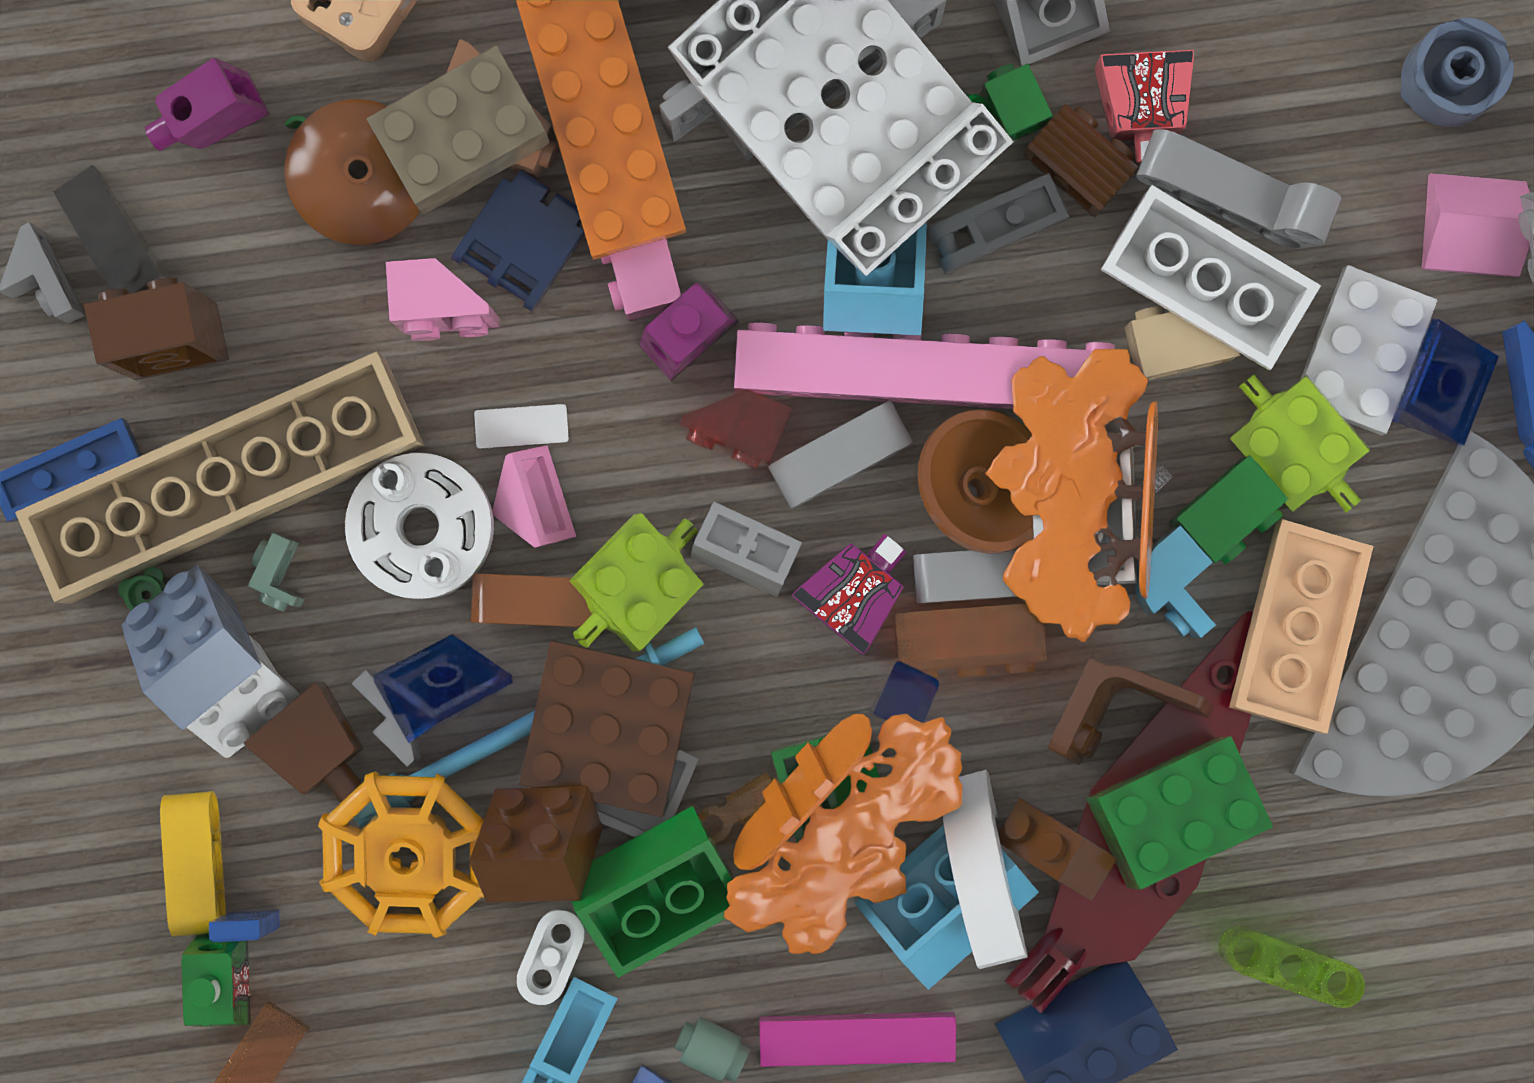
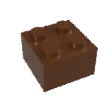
(536, 844)

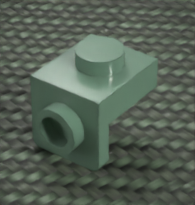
(271, 564)

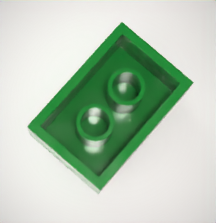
(1179, 812)
(654, 892)

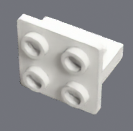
(244, 708)

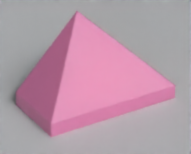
(532, 498)

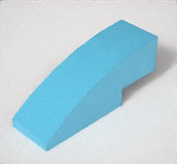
(571, 1035)

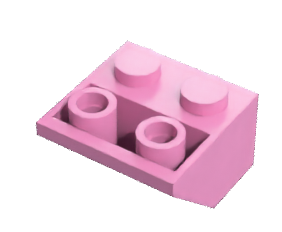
(431, 300)

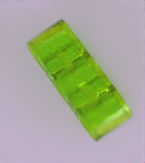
(1314, 970)

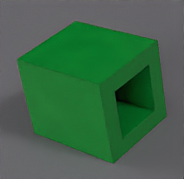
(1016, 100)

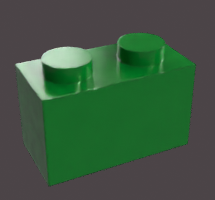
(1231, 510)

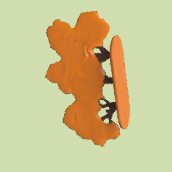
(1070, 480)

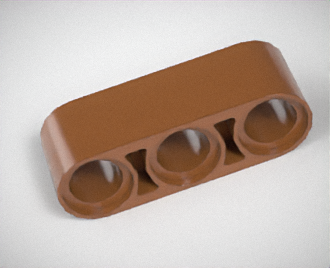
(527, 601)

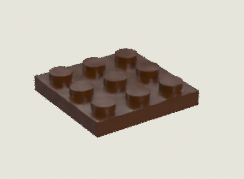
(608, 727)

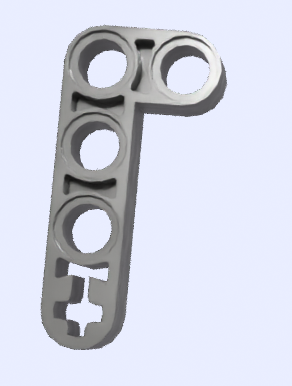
(1279, 212)

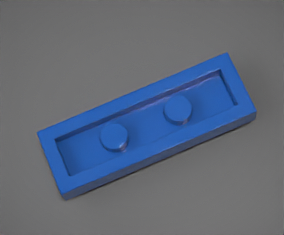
(66, 466)

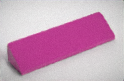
(857, 1039)

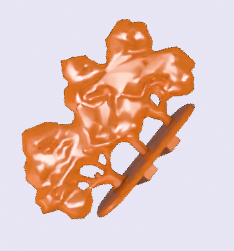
(842, 848)

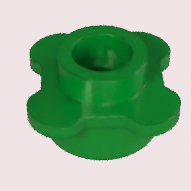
(133, 589)

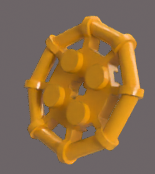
(387, 833)

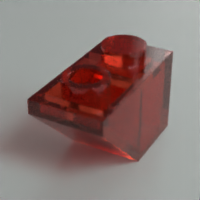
(741, 423)

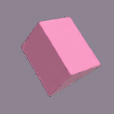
(1474, 226)

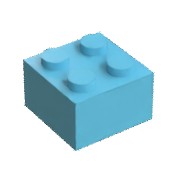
(885, 299)

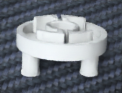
(397, 490)

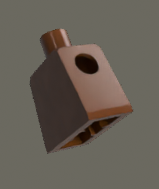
(310, 744)

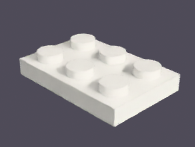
(1368, 347)

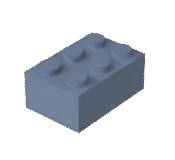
(189, 646)

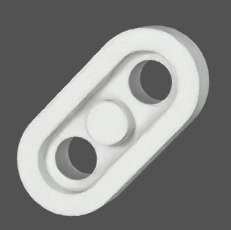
(551, 955)

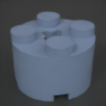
(1482, 77)

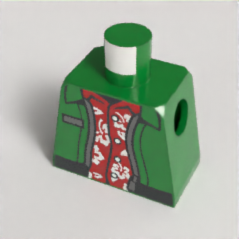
(215, 983)

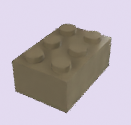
(458, 130)

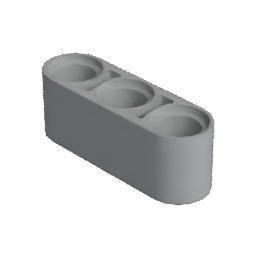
(840, 454)
(960, 576)

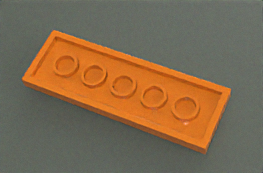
(602, 123)

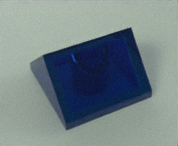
(1445, 384)
(438, 685)

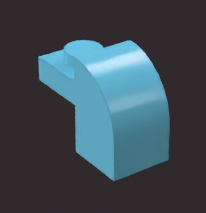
(1174, 565)

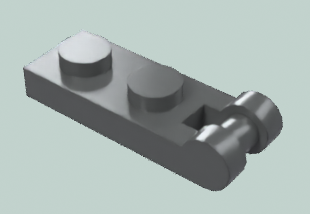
(999, 222)

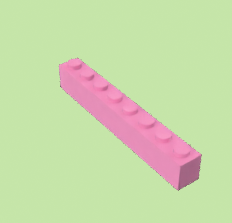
(890, 369)

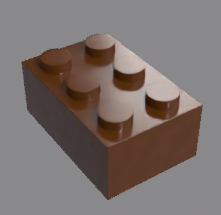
(155, 329)

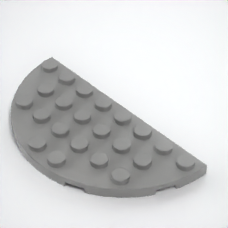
(1449, 648)

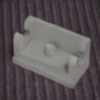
(745, 549)

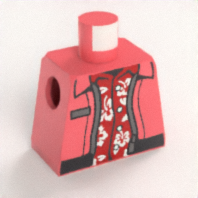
(1145, 94)

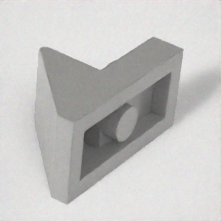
(35, 265)

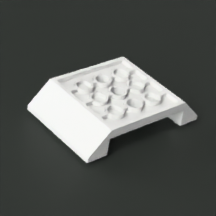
(877, 159)

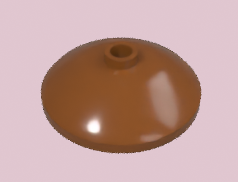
(326, 193)
(959, 456)

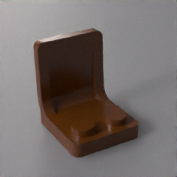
(1077, 729)

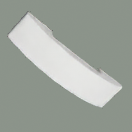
(982, 876)

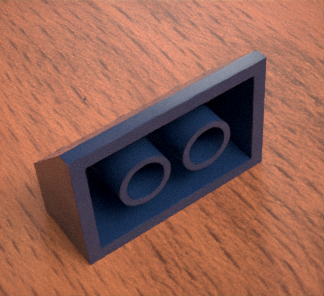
(1090, 1032)

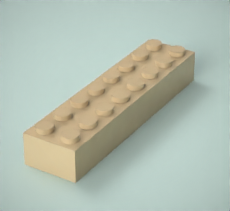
(219, 479)

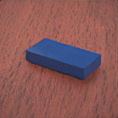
(244, 925)

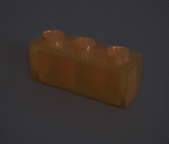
(970, 639)

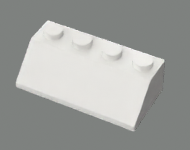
(1210, 277)

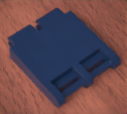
(522, 238)

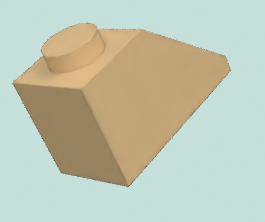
(1169, 345)

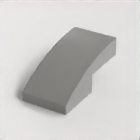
(388, 730)

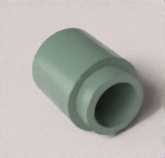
(712, 1050)

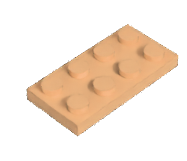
(1301, 627)

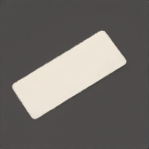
(521, 426)

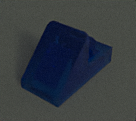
(905, 692)

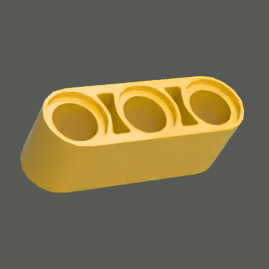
(192, 862)

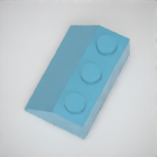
(927, 921)

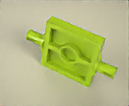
(1300, 442)
(636, 583)

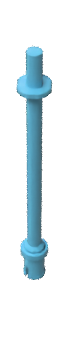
(521, 728)

